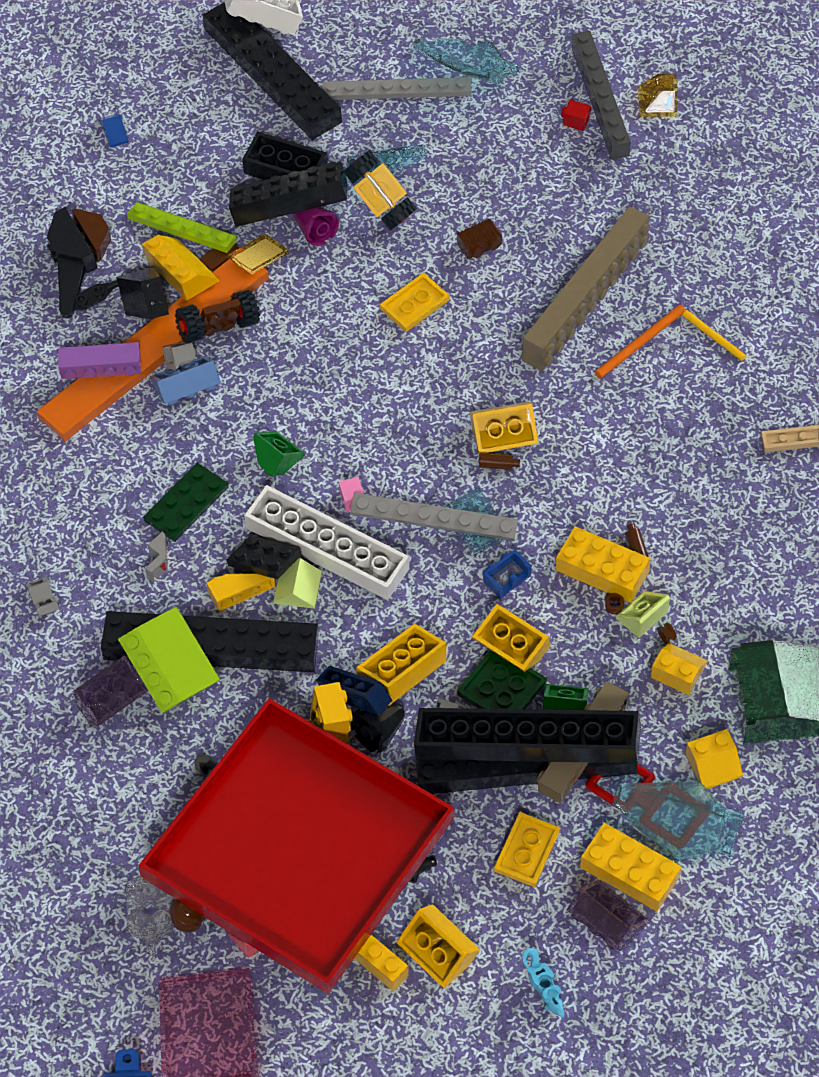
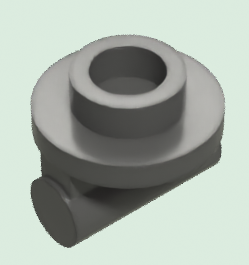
(204, 763)

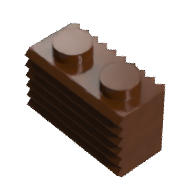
(479, 239)

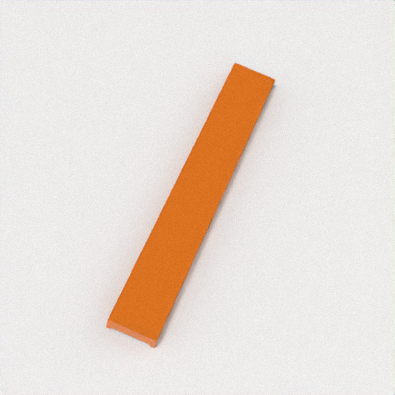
(91, 396)

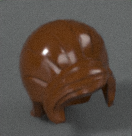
(185, 918)

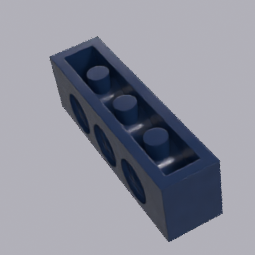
(360, 690)

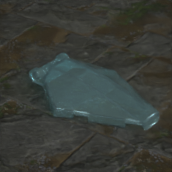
(474, 61)
(678, 817)

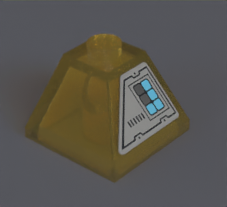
(658, 96)

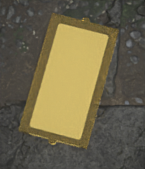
(258, 254)

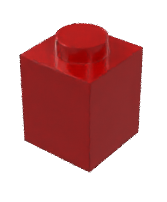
(576, 115)

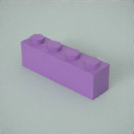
(99, 360)

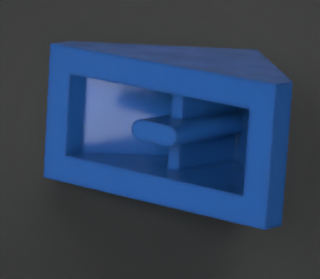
(114, 130)

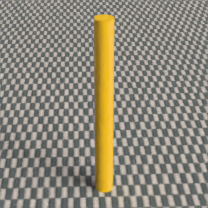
(714, 335)

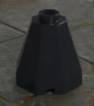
(377, 730)

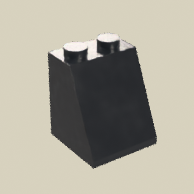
(143, 294)

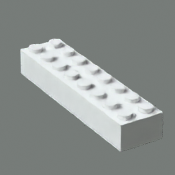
(327, 542)

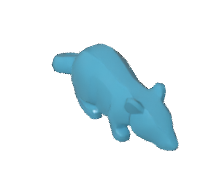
(542, 980)

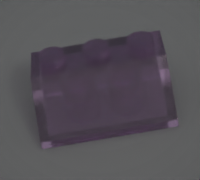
(109, 691)
(607, 915)

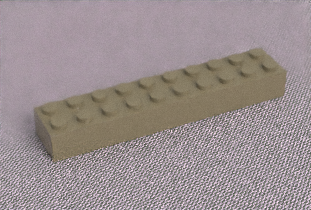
(585, 289)

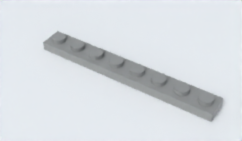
(398, 88)
(434, 516)

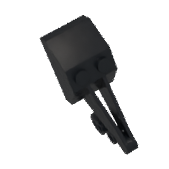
(74, 260)

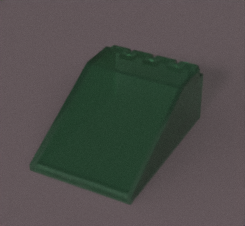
(779, 689)

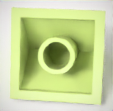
(298, 585)
(644, 612)

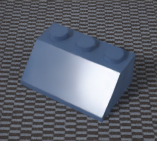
(186, 380)

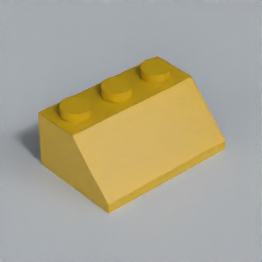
(504, 427)
(512, 638)
(437, 945)

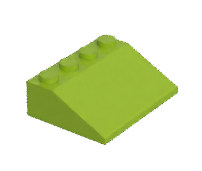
(169, 659)

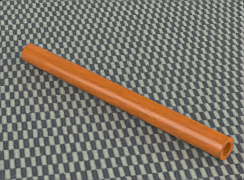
(639, 341)

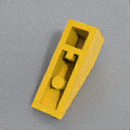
(236, 588)

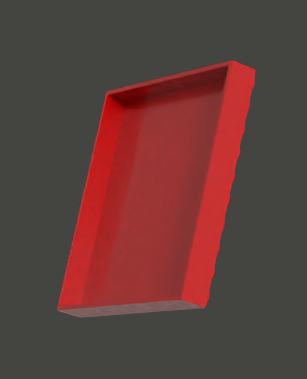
(297, 844)

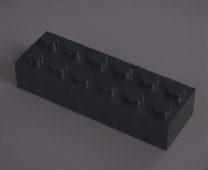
(288, 194)

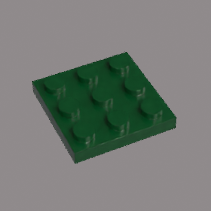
(500, 684)

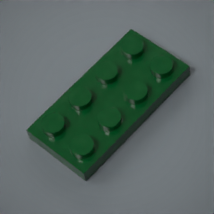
(185, 502)

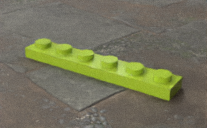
(182, 227)

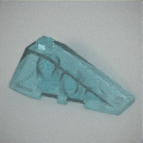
(393, 157)

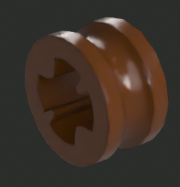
(614, 597)
(666, 633)

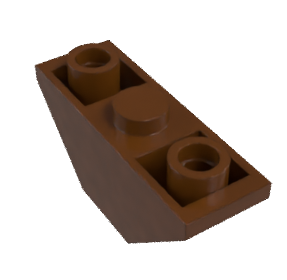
(93, 231)

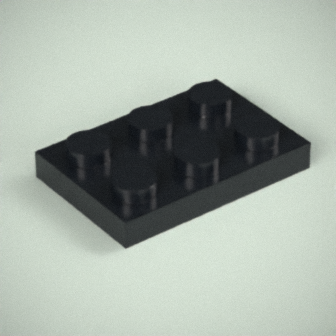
(264, 557)

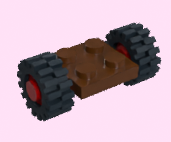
(217, 317)

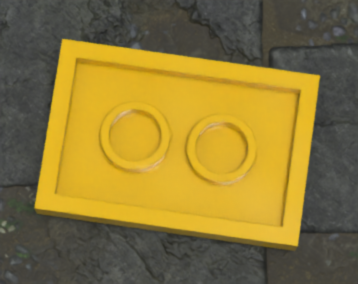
(414, 302)
(527, 849)

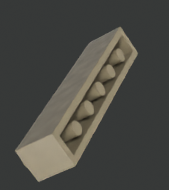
(561, 776)

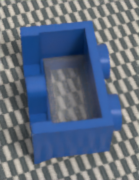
(507, 573)

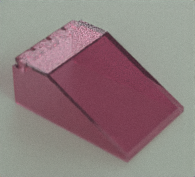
(208, 1025)

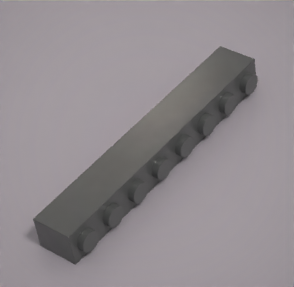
(601, 95)

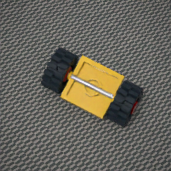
(380, 190)

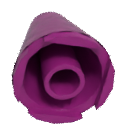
(317, 225)

